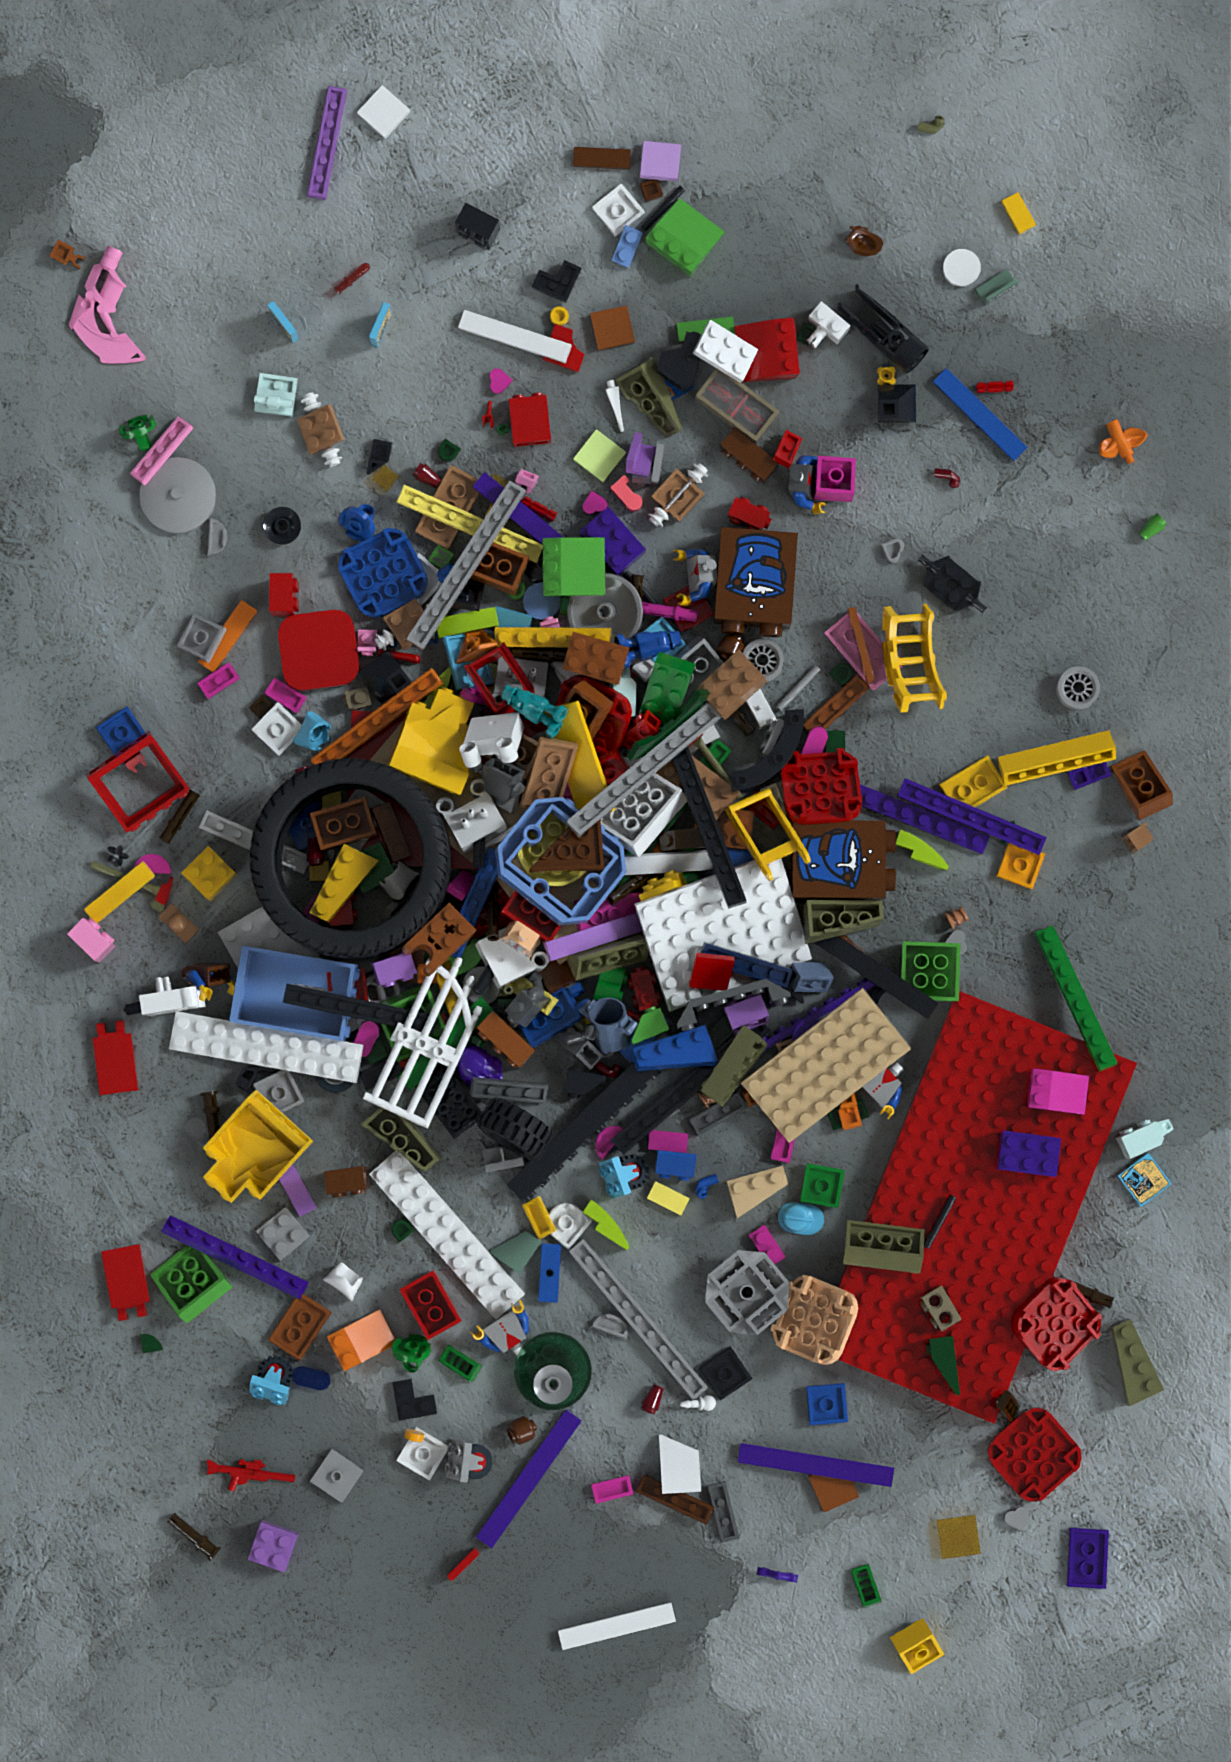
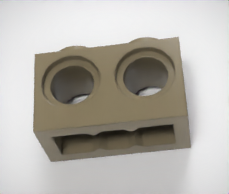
(944, 1305)

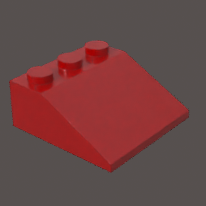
(776, 349)

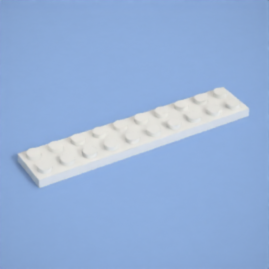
(266, 1047)
(447, 1234)

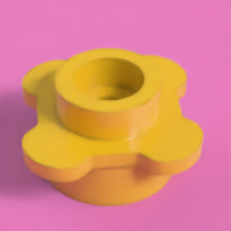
(890, 372)

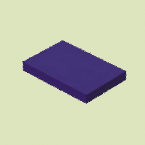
(1087, 1558)

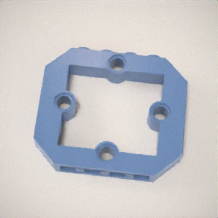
(524, 885)

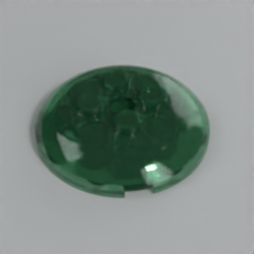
(552, 1349)

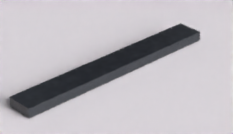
(879, 975)
(352, 1007)

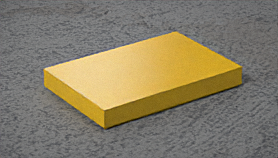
(974, 783)

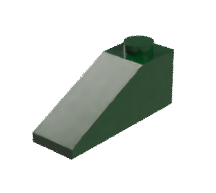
(943, 1355)

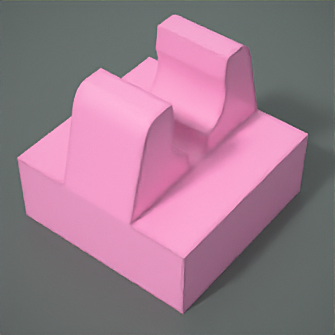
(526, 478)

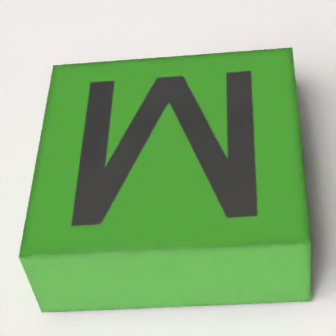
(440, 557)

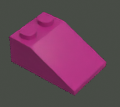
(1057, 1091)

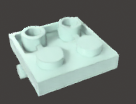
(275, 394)

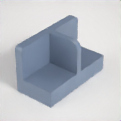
(811, 977)

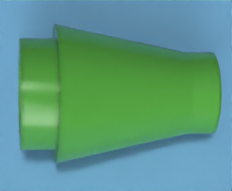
(1153, 526)

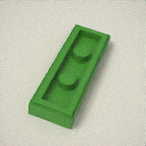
(698, 326)

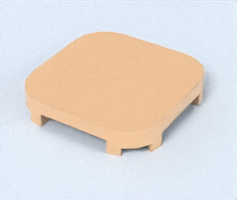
(816, 1320)

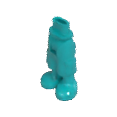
(534, 708)

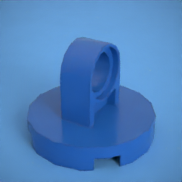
(358, 522)

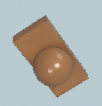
(178, 923)

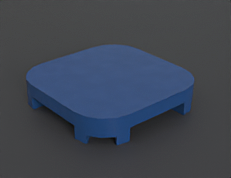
(383, 573)

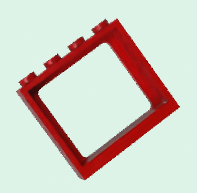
(148, 812)

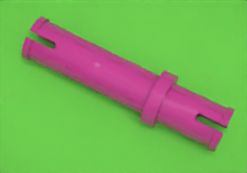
(670, 612)

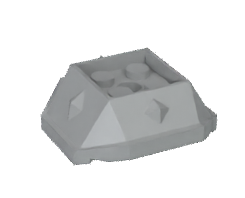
(760, 1309)

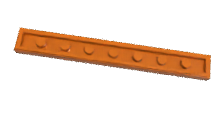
(380, 718)

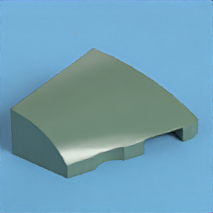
(517, 1251)

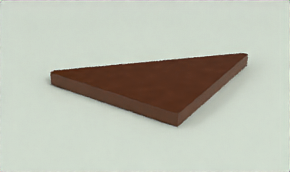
(573, 852)

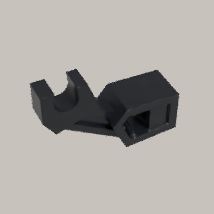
(246, 1085)

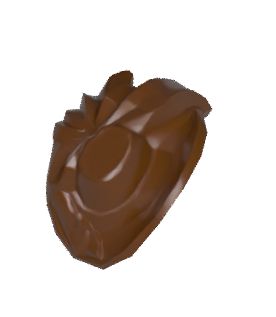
(864, 242)

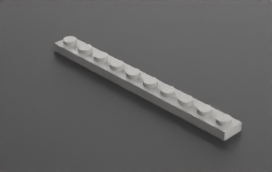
(466, 565)
(643, 769)
(638, 1319)

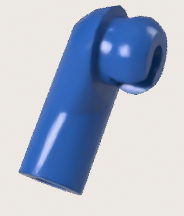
(443, 572)
(703, 1185)

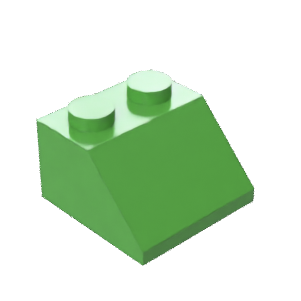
(650, 1025)

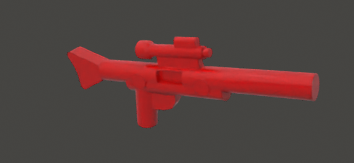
(250, 1472)

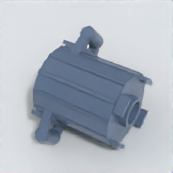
(612, 1023)

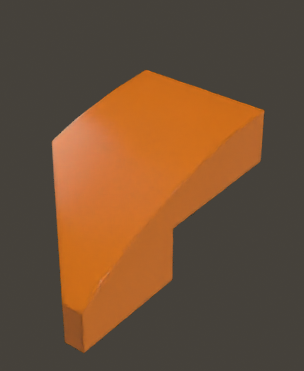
(849, 1114)

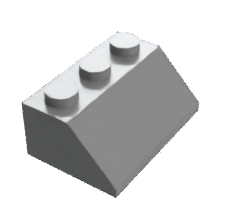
(705, 661)

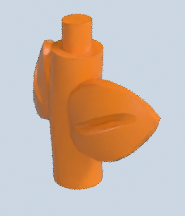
(1121, 442)

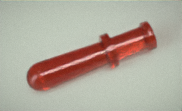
(360, 271)

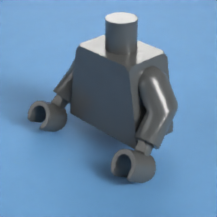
(501, 779)
(525, 1004)
(580, 1048)

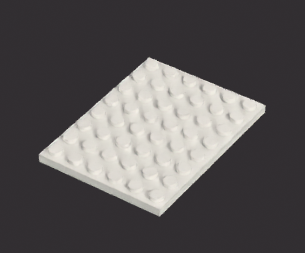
(697, 913)

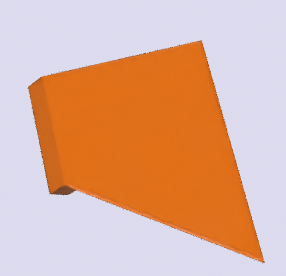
(475, 646)

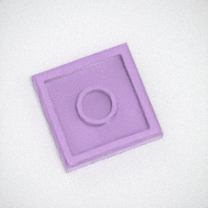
(660, 161)

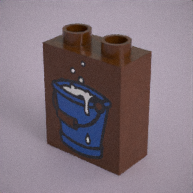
(755, 581)
(845, 861)

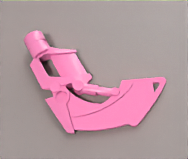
(109, 347)

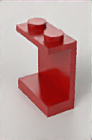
(530, 420)

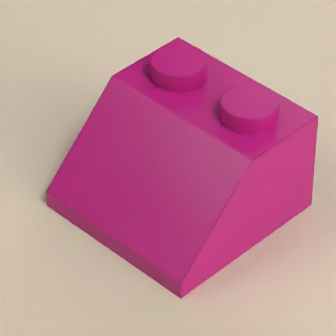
(835, 479)

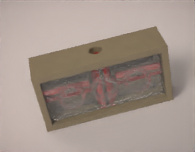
(737, 405)

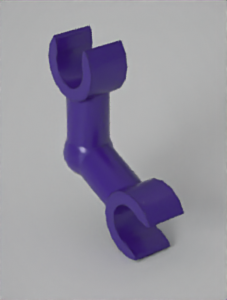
(777, 1575)

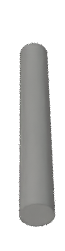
(798, 687)

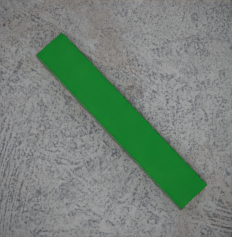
(452, 1041)

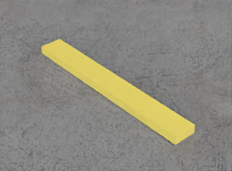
(465, 521)

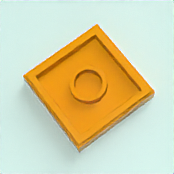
(1020, 866)

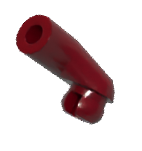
(606, 1071)

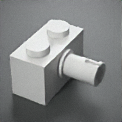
(827, 324)

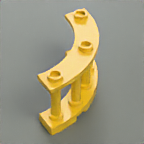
(892, 661)

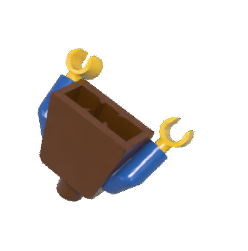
(206, 975)

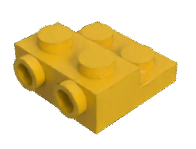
(669, 882)

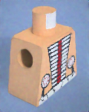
(520, 938)

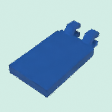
(561, 1017)

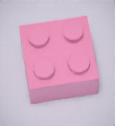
(91, 939)

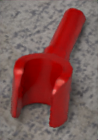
(488, 417)

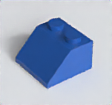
(675, 1164)

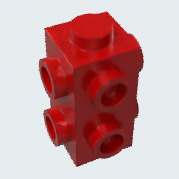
(748, 514)
(640, 728)
(642, 983)

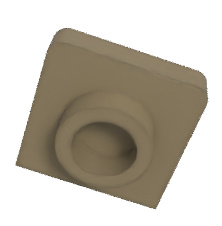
(357, 699)

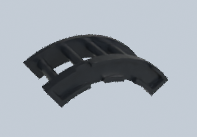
(772, 764)

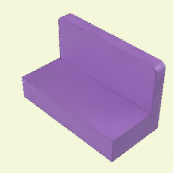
(640, 457)

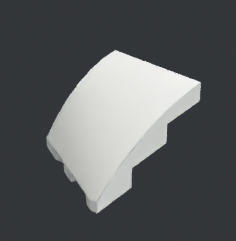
(678, 1467)

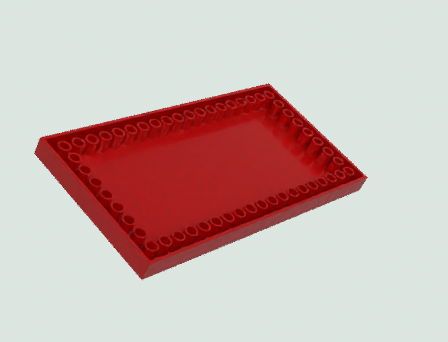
(1004, 1223)

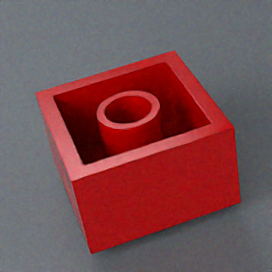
(283, 594)

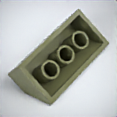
(609, 956)
(883, 1246)

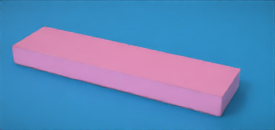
(161, 450)

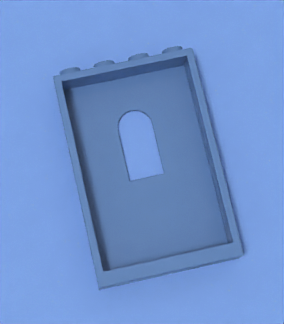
(262, 985)

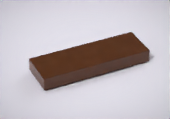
(602, 158)

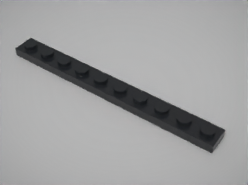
(708, 829)
(671, 1101)

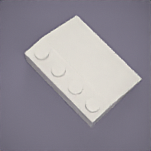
(644, 814)

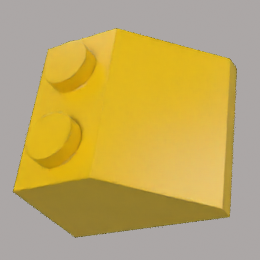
(917, 1645)

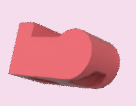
(630, 500)

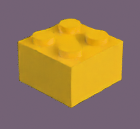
(209, 873)

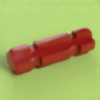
(994, 386)
(539, 509)

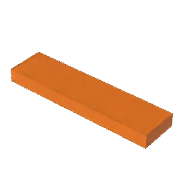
(235, 627)

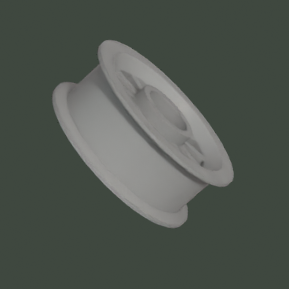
(773, 648)
(1088, 674)

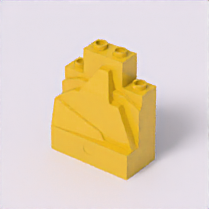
(431, 742)
(253, 1149)

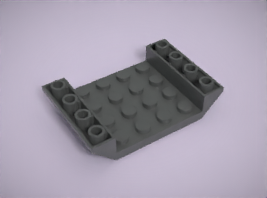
(774, 994)

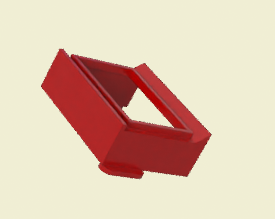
(501, 651)

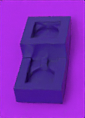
(1089, 774)

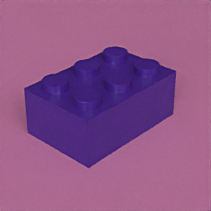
(621, 545)
(1028, 1153)

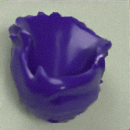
(478, 1063)

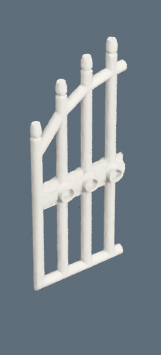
(427, 1046)

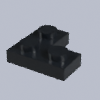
(560, 286)
(408, 1405)

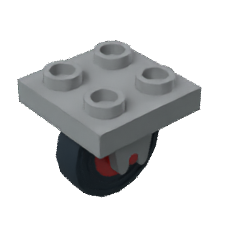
(467, 1461)

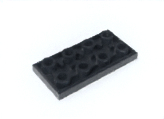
(456, 1108)

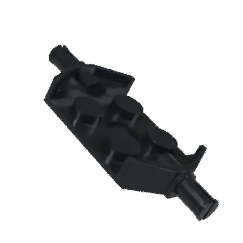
(967, 586)

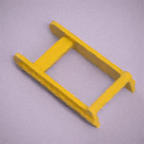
(776, 853)

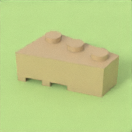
(754, 1188)

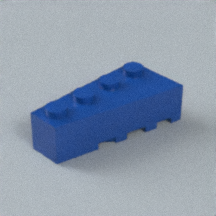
(684, 1049)

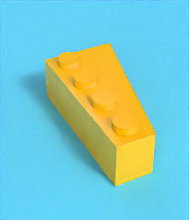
(344, 878)

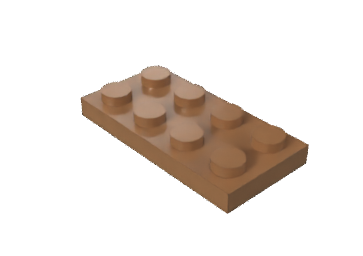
(457, 491)
(549, 770)
(717, 790)

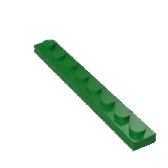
(1076, 998)

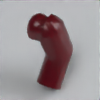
(948, 474)

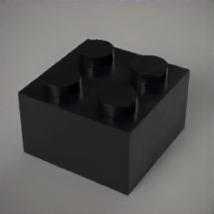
(477, 226)

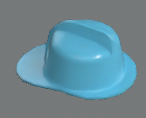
(800, 1218)

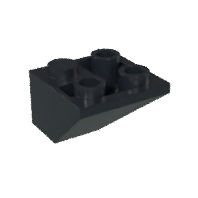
(897, 403)
(384, 676)

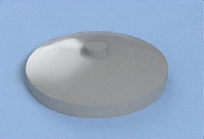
(179, 496)
(617, 609)

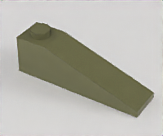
(651, 396)

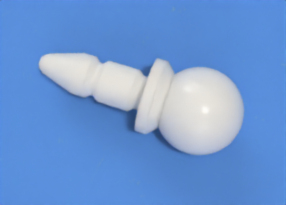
(707, 1403)

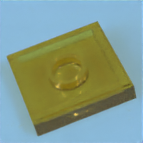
(958, 1536)

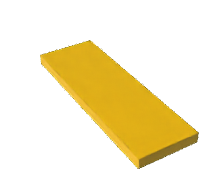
(586, 774)

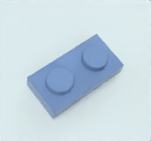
(626, 246)

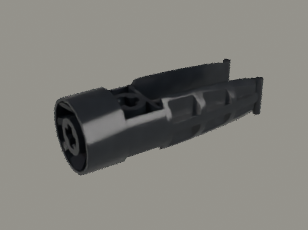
(907, 353)

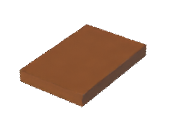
(299, 1326)

